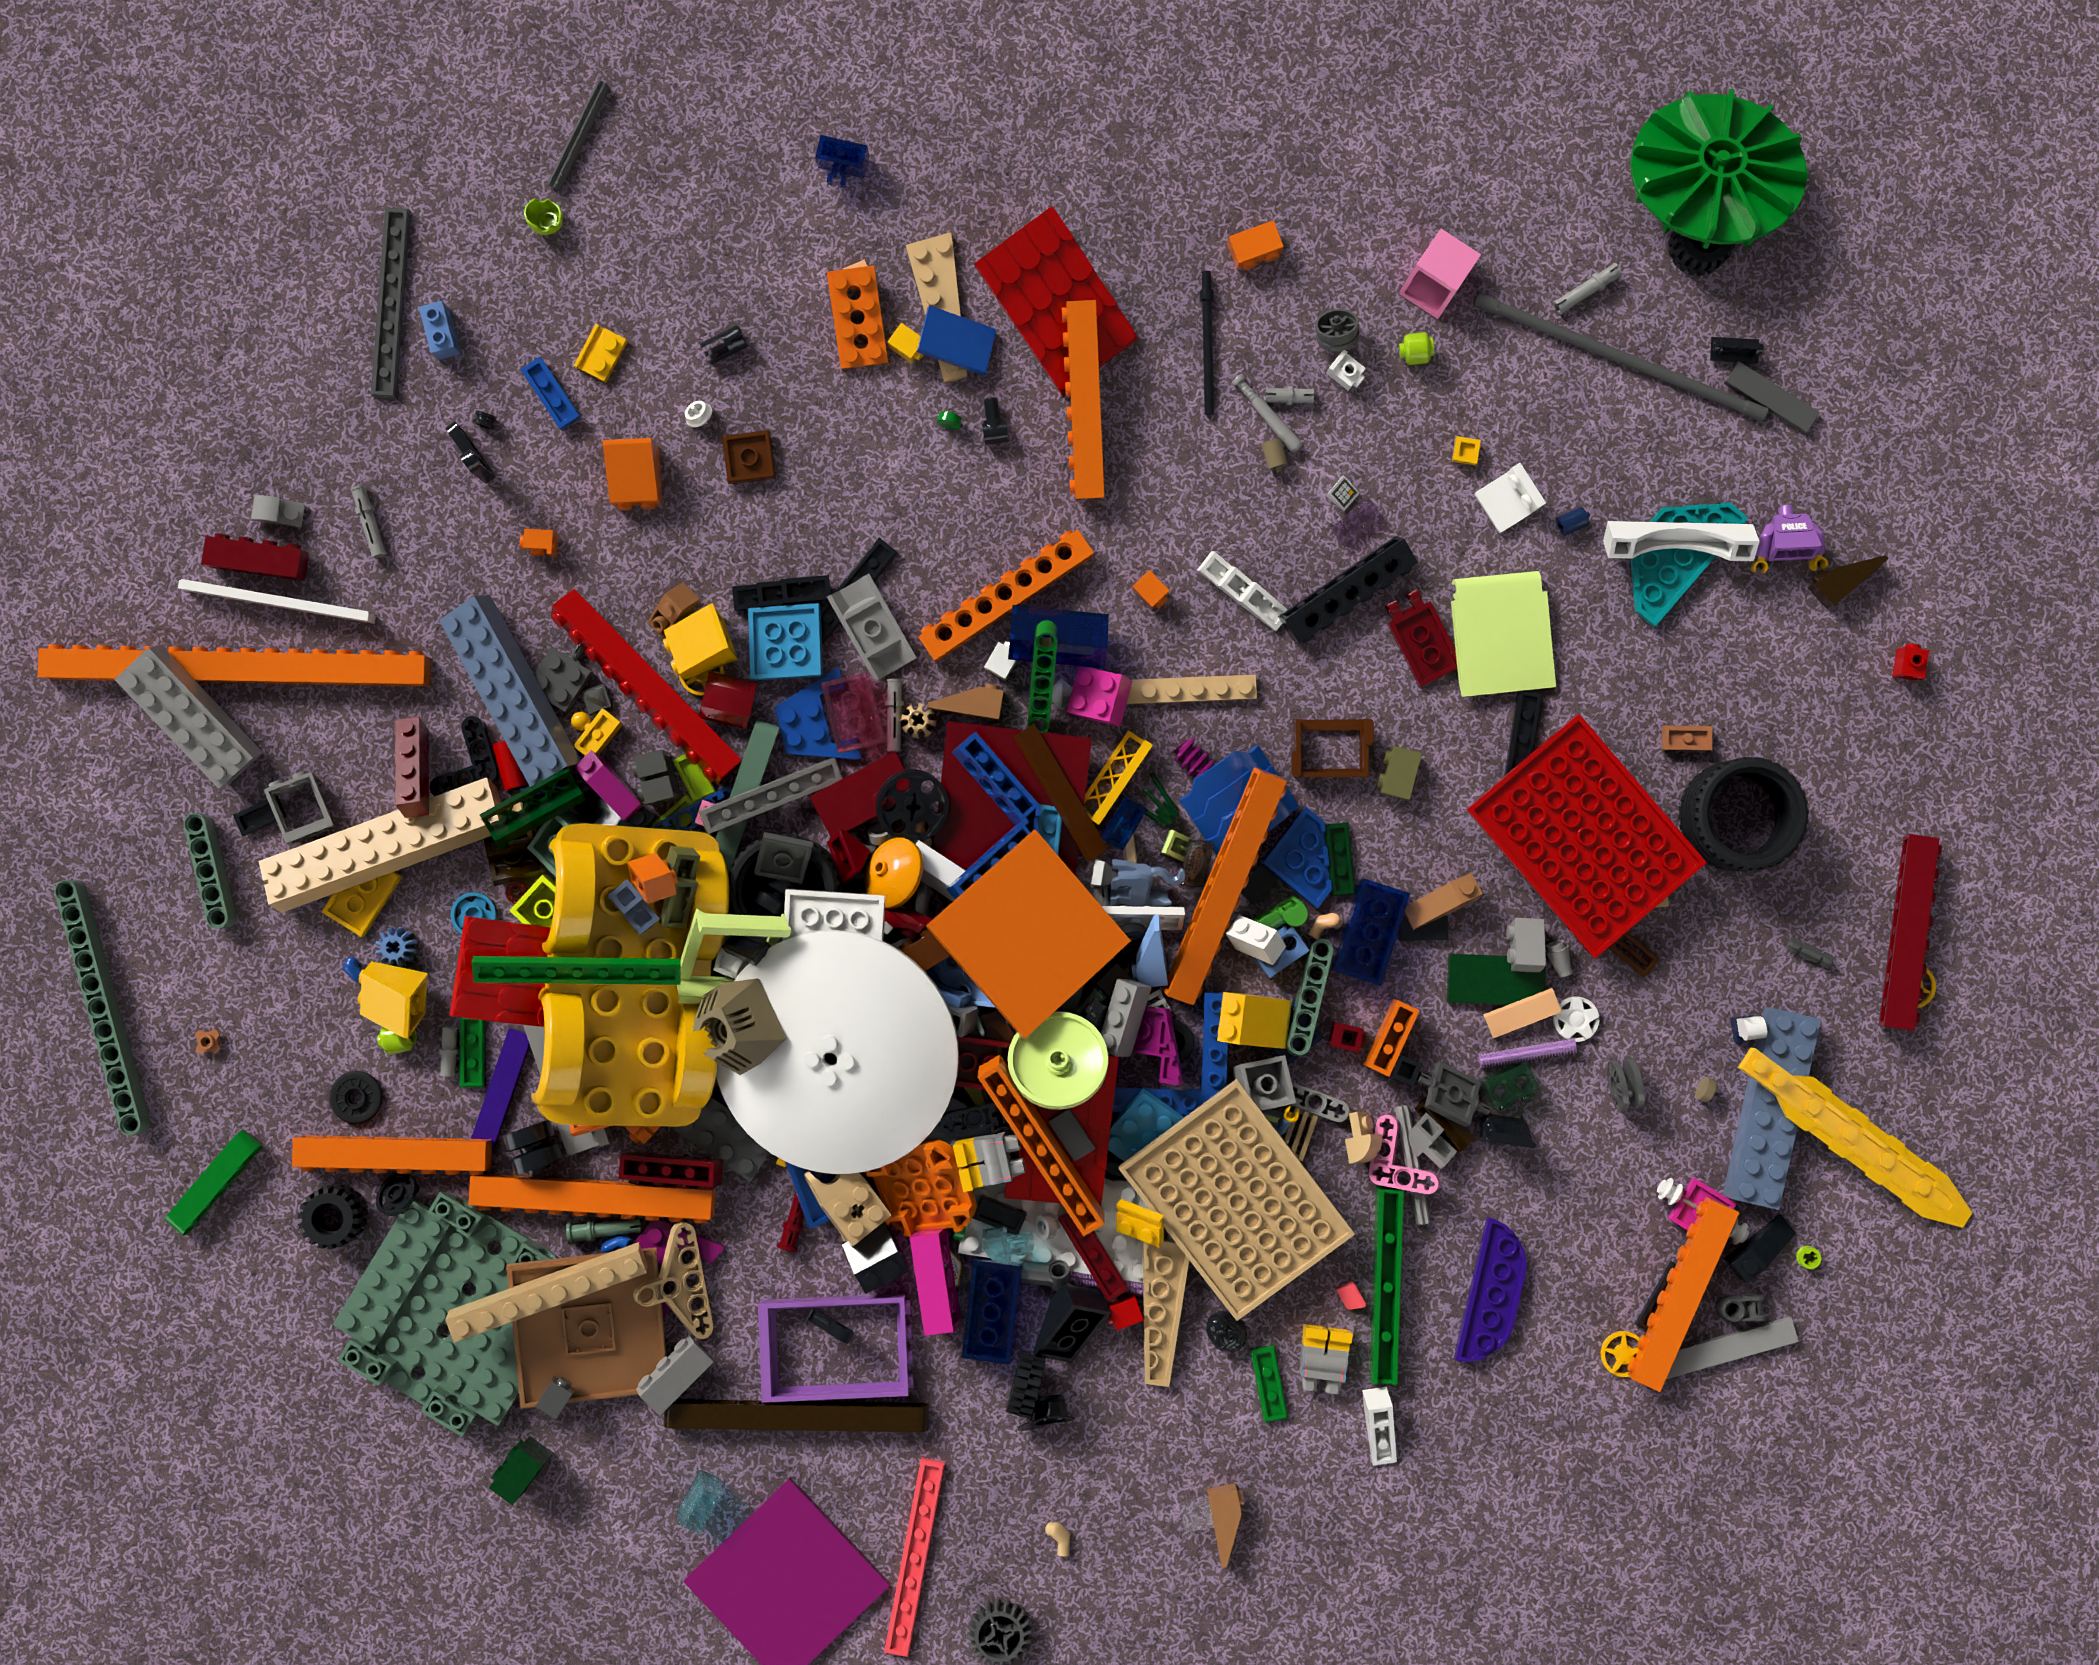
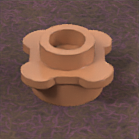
(213, 1046)

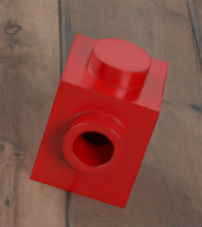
(1910, 662)

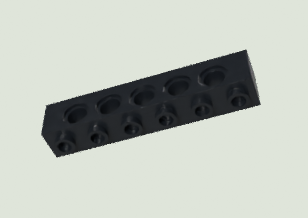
(1354, 576)

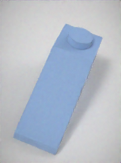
(1150, 958)

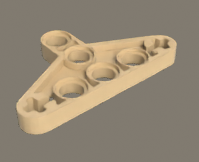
(675, 1270)

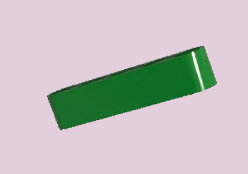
(1042, 668)
(213, 1182)

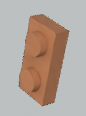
(1686, 738)

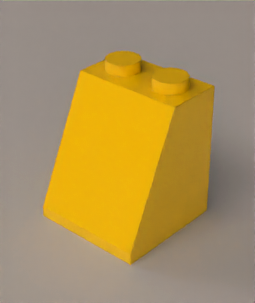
(699, 643)
(393, 997)
(1254, 1020)

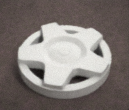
(1576, 1019)

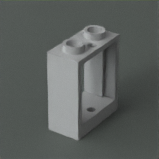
(308, 831)

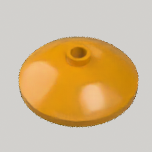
(894, 871)

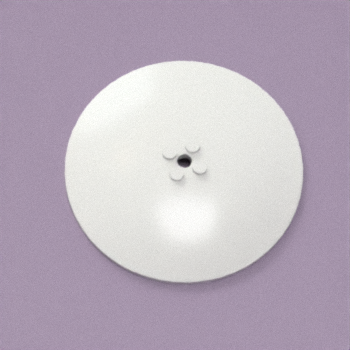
(890, 1047)

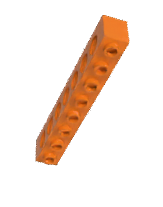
(1070, 540)

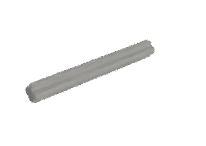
(1412, 1160)

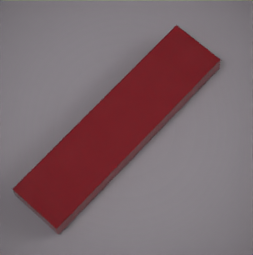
(1096, 1259)

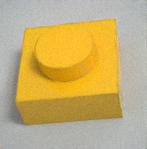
(1466, 450)

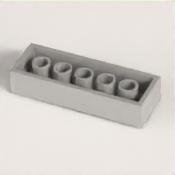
(188, 715)

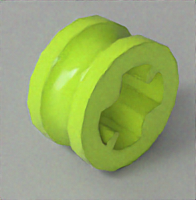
(1809, 1265)

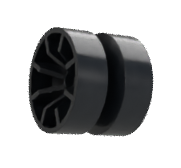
(533, 1154)

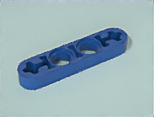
(692, 810)

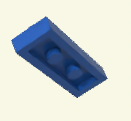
(550, 393)

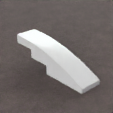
(1242, 590)

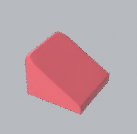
(1351, 1296)

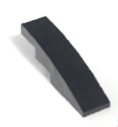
(781, 593)

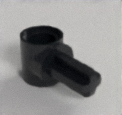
(994, 427)

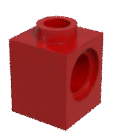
(1124, 1312)

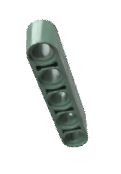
(201, 862)
(1317, 988)

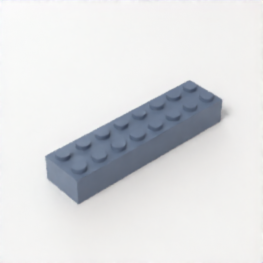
(509, 689)
(1763, 1132)

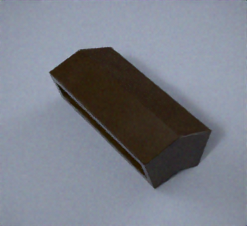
(1453, 1133)

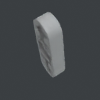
(1329, 1114)

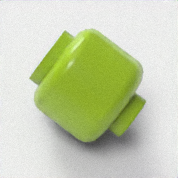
(1417, 348)
(394, 1043)

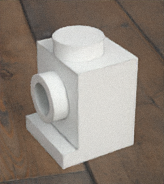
(1338, 373)

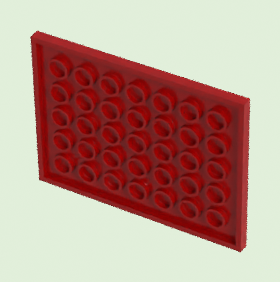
(1586, 836)

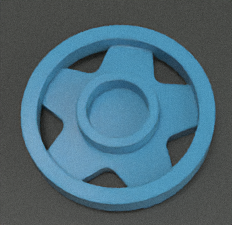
(473, 909)

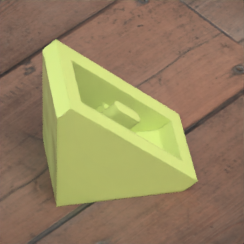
(1175, 845)

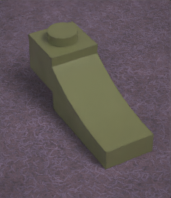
(677, 907)

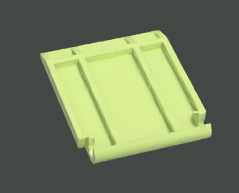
(1502, 634)

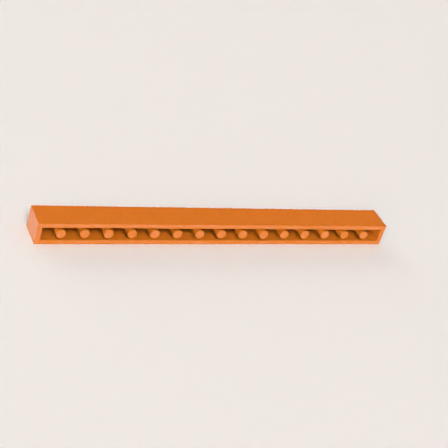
(246, 665)

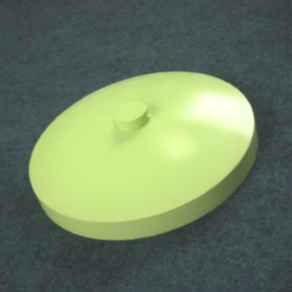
(1059, 1062)

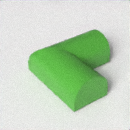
(1289, 911)

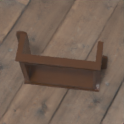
(1366, 738)

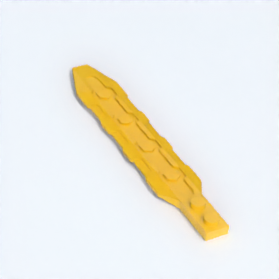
(1860, 1141)

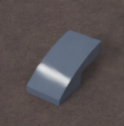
(633, 907)

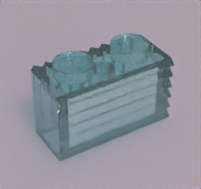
(699, 1501)

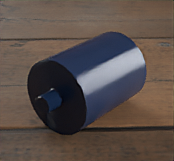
(1573, 521)

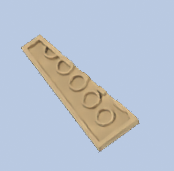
(937, 284)
(1163, 1295)

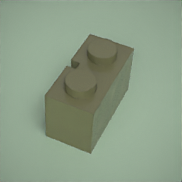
(1399, 773)

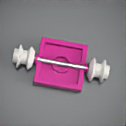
(1687, 1202)

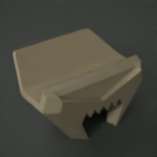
(739, 1024)

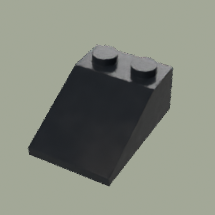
(599, 812)
(1070, 1322)

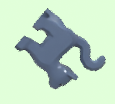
(1139, 881)

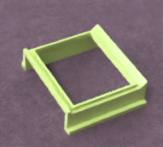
(694, 987)

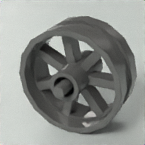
(1336, 326)

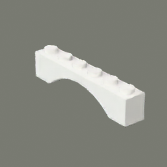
(1728, 541)

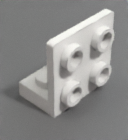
(1510, 498)

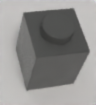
(555, 1396)

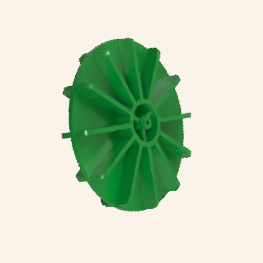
(1718, 169)

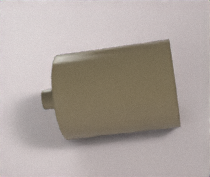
(1274, 455)

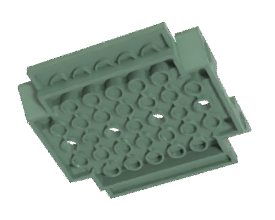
(407, 1297)

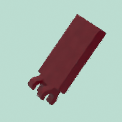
(1422, 639)

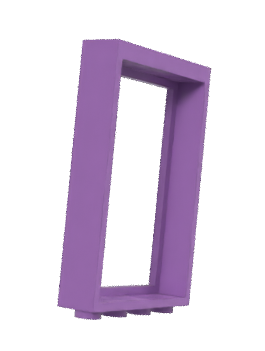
(769, 1353)

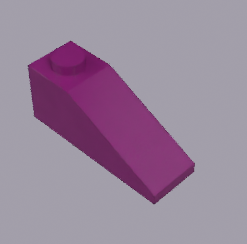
(608, 785)

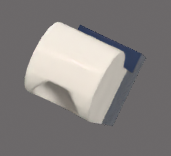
(1748, 1028)

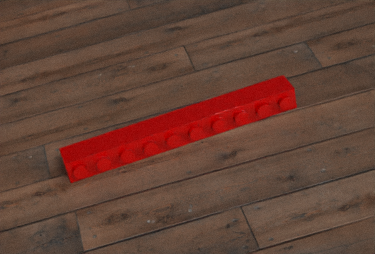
(645, 687)

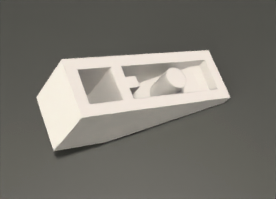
(1380, 1425)

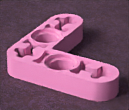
(1387, 1163)

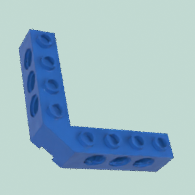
(1007, 794)
(1213, 1068)

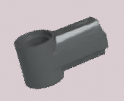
(1045, 1273)

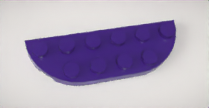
(1492, 1293)

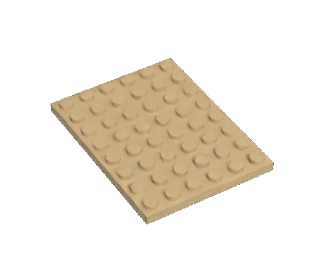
(1236, 1200)

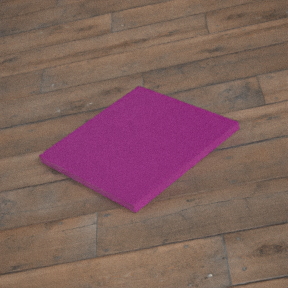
(786, 1580)

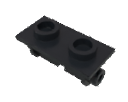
(1735, 350)

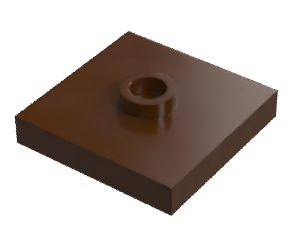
(749, 457)

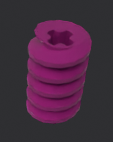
(1192, 758)

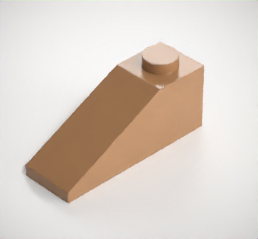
(977, 702)
(1443, 901)
(1226, 1515)

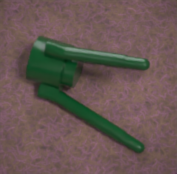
(1165, 812)

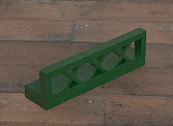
(534, 811)

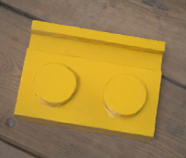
(600, 353)
(1140, 1223)

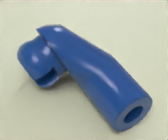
(615, 1243)

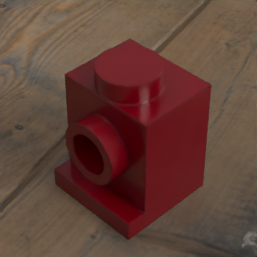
(1336, 1037)

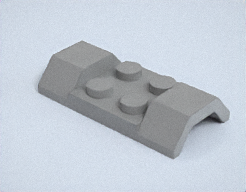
(871, 627)

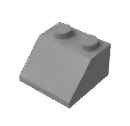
(1266, 1082)

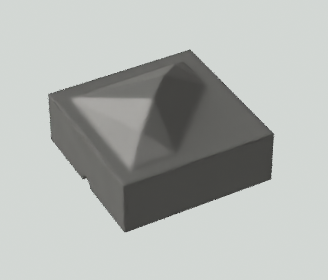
(597, 698)

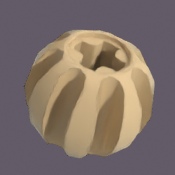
(917, 729)

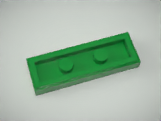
(472, 1052)
(1269, 1383)

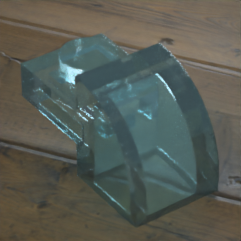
(1001, 1246)

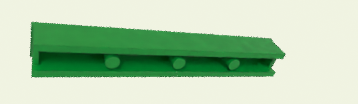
(1386, 1285)

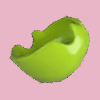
(543, 216)

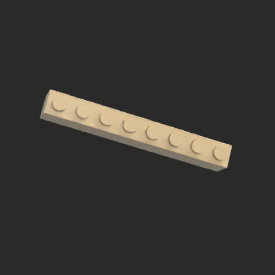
(546, 1292)

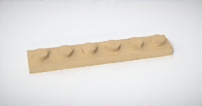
(1192, 689)

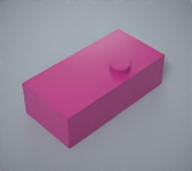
(934, 1283)

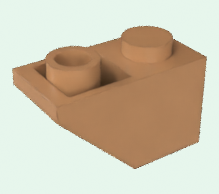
(672, 608)

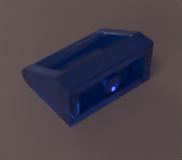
(1124, 822)

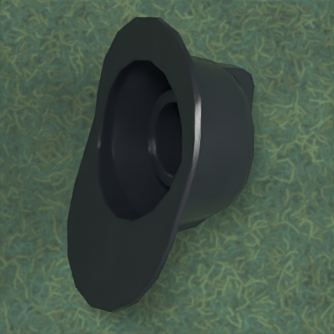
(1047, 1411)

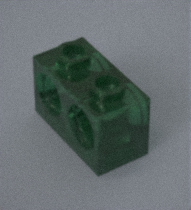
(1507, 1078)

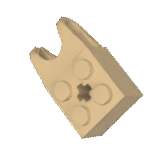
(840, 1196)

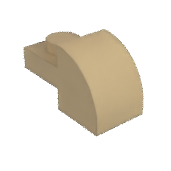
(1364, 1144)

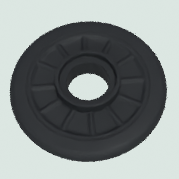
(371, 1097)

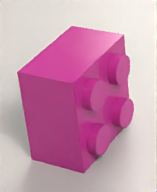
(1099, 696)

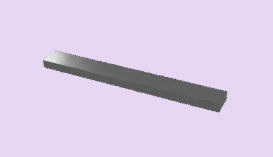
(390, 303)

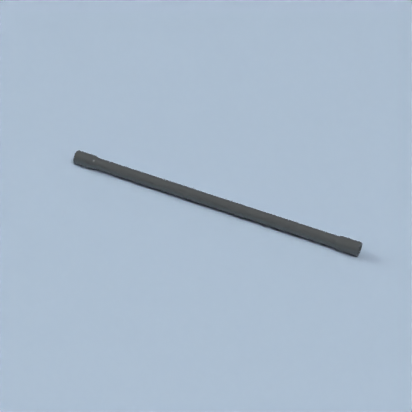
(1745, 407)

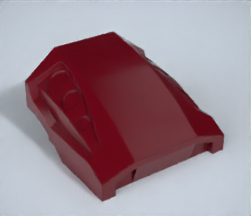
(727, 700)
(907, 922)

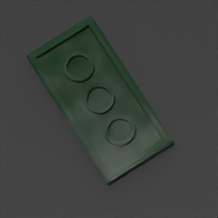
(1489, 980)

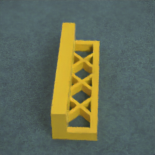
(1123, 777)

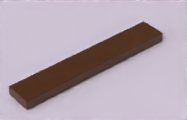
(1060, 792)

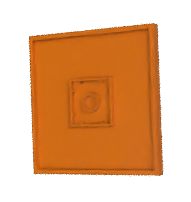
(1028, 934)

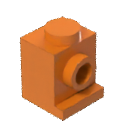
(539, 541)

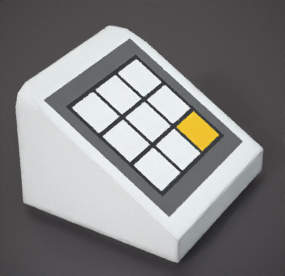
(1343, 493)

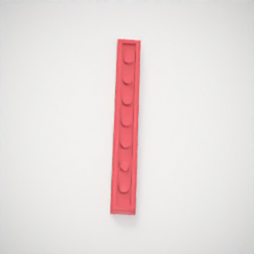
(914, 1557)

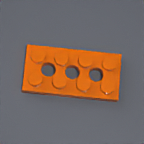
(869, 304)

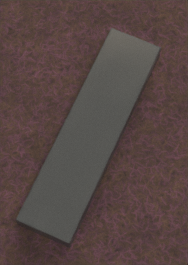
(1771, 396)

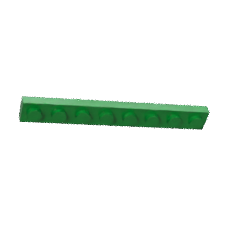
(576, 970)

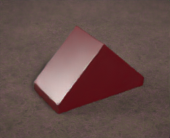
(847, 854)

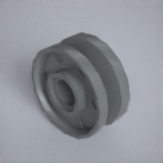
(1625, 1084)

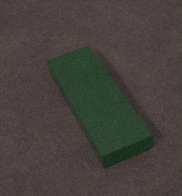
(1340, 859)

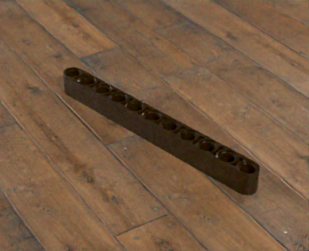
(797, 1415)

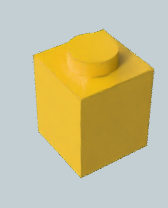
(905, 343)

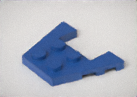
(805, 723)

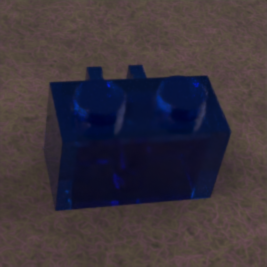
(842, 158)

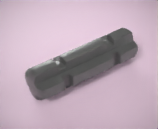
(1809, 952)

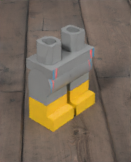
(987, 1160)
(1324, 1362)

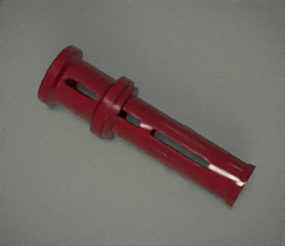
(792, 1227)

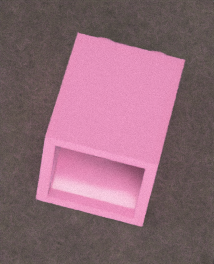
(1439, 273)

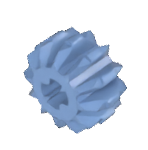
(396, 936)

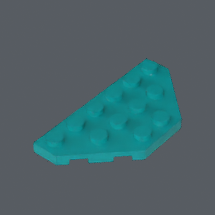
(1666, 574)

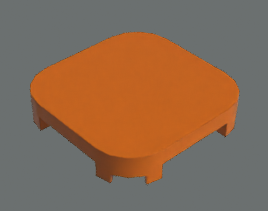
(925, 1190)

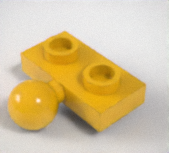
(597, 733)

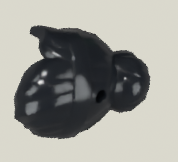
(1222, 1326)

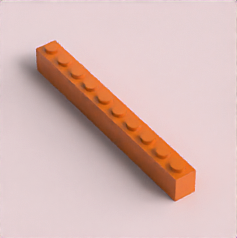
(1224, 885)
(591, 1196)

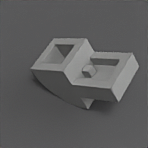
(277, 511)
(1426, 1139)

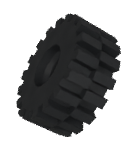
(1025, 1385)

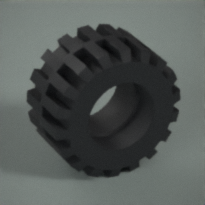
(1695, 260)
(313, 1220)

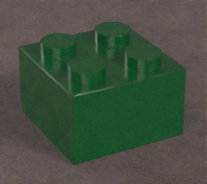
(518, 1473)

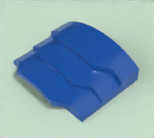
(1219, 790)

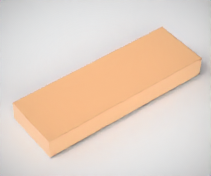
(1522, 1013)

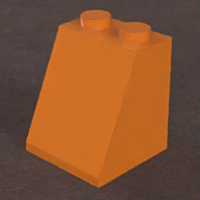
(633, 473)

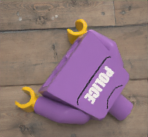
(1791, 538)

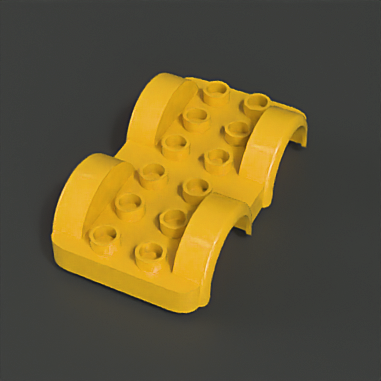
(624, 1047)

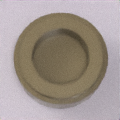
(1706, 1089)

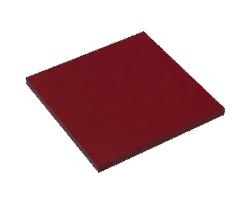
(974, 818)

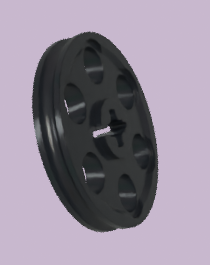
(905, 798)

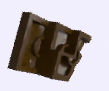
(513, 860)

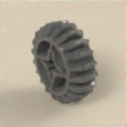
(1006, 1652)

